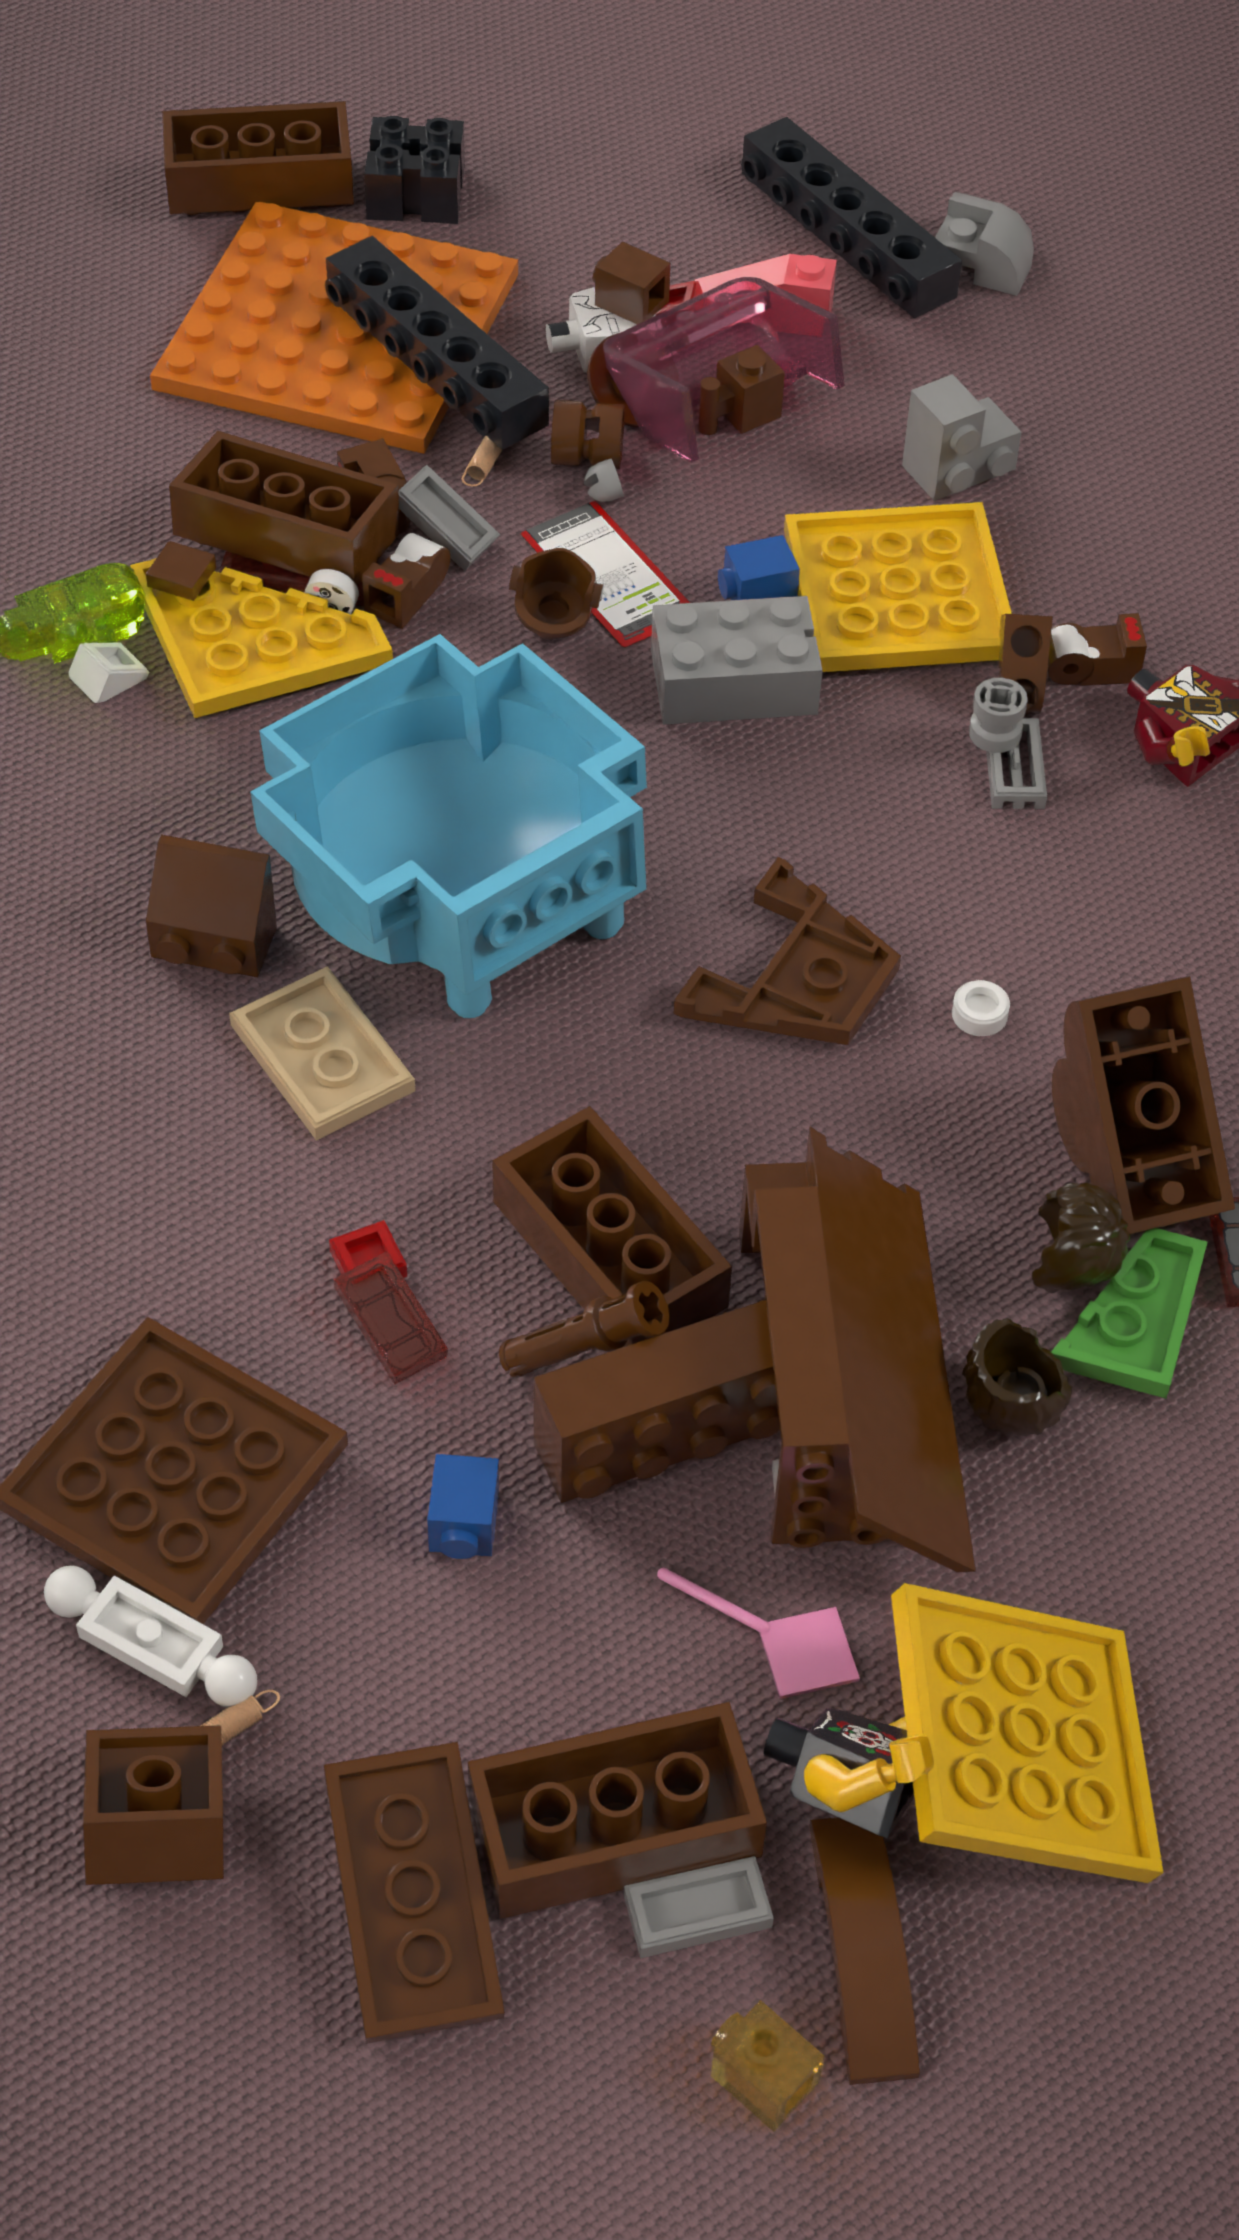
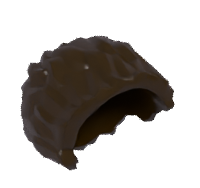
(1086, 1235)
(1014, 1380)

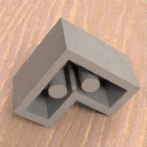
(956, 438)

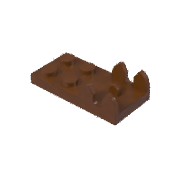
(413, 1892)

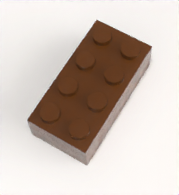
(257, 155)
(283, 508)
(607, 1221)
(656, 1403)
(615, 1809)

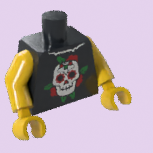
(852, 1766)

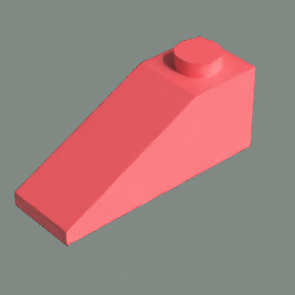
(801, 275)

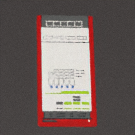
(628, 575)

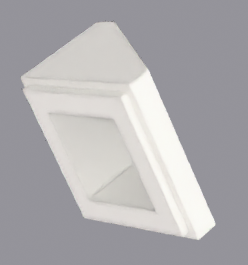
(105, 670)

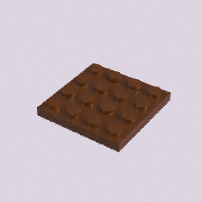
(171, 1470)

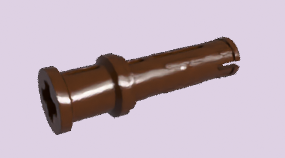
(603, 1325)

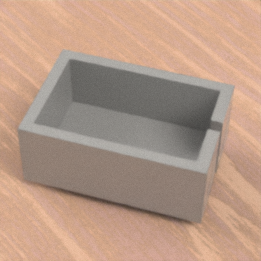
(735, 660)

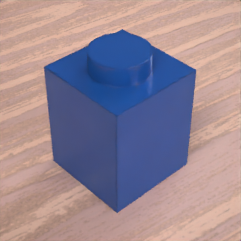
(759, 570)
(463, 1506)

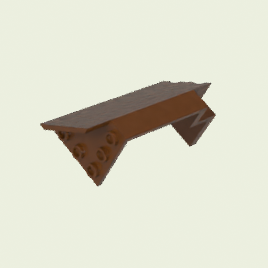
(855, 1358)

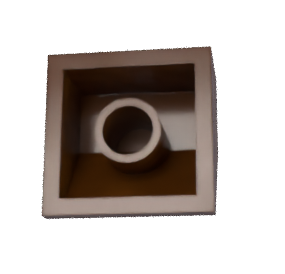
(211, 906)
(153, 1805)

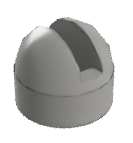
(603, 482)

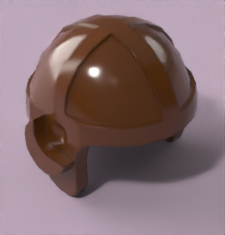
(555, 593)

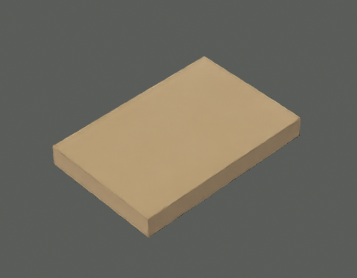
(322, 1053)

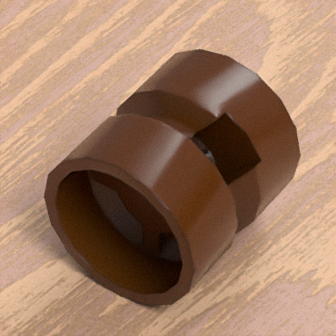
(570, 433)

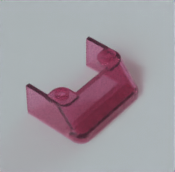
(667, 356)

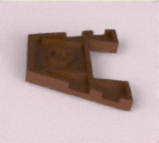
(817, 981)

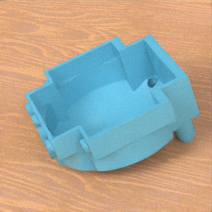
(456, 813)

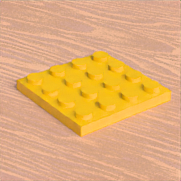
(900, 585)
(1025, 1735)

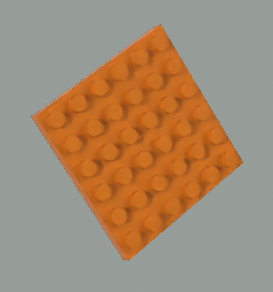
(280, 348)

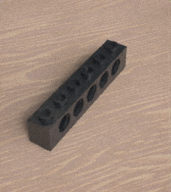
(851, 217)
(437, 342)

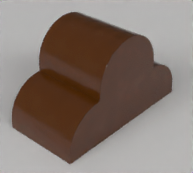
(1142, 1104)

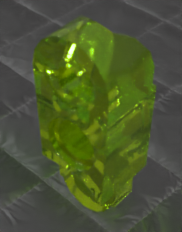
(83, 608)

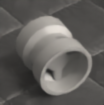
(998, 715)

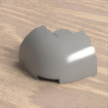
(988, 240)

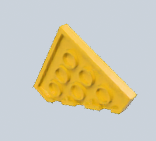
(256, 642)

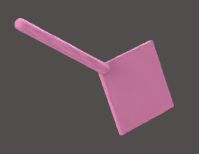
(802, 1650)

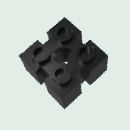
(414, 169)

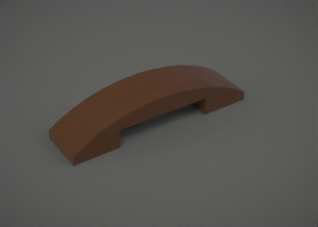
(867, 1952)

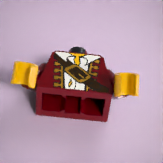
(1186, 720)

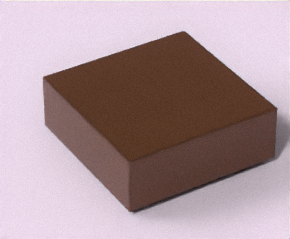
(181, 570)

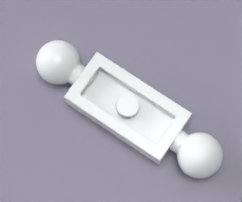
(150, 1636)

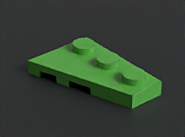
(1139, 1317)

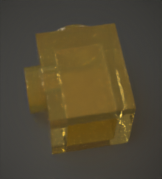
(765, 2064)

